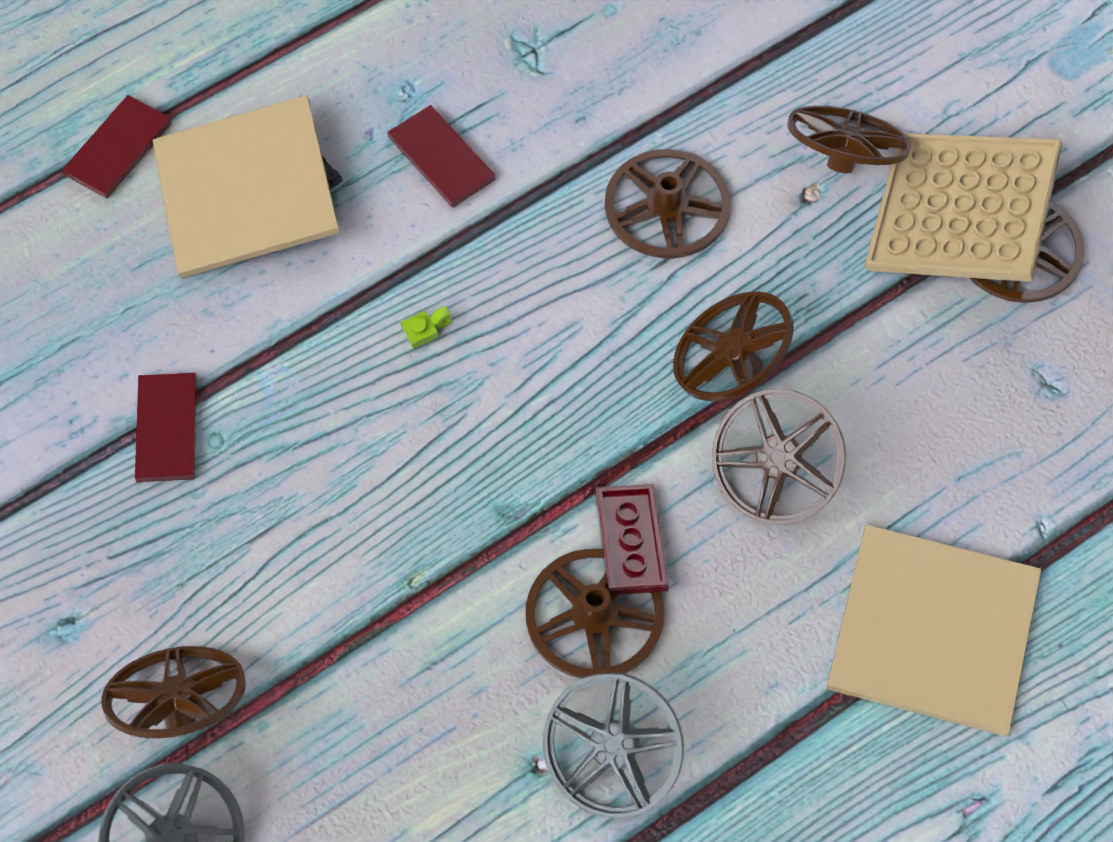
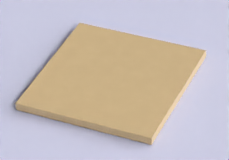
(244, 186)
(965, 207)
(935, 630)

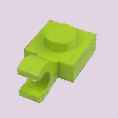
(423, 329)

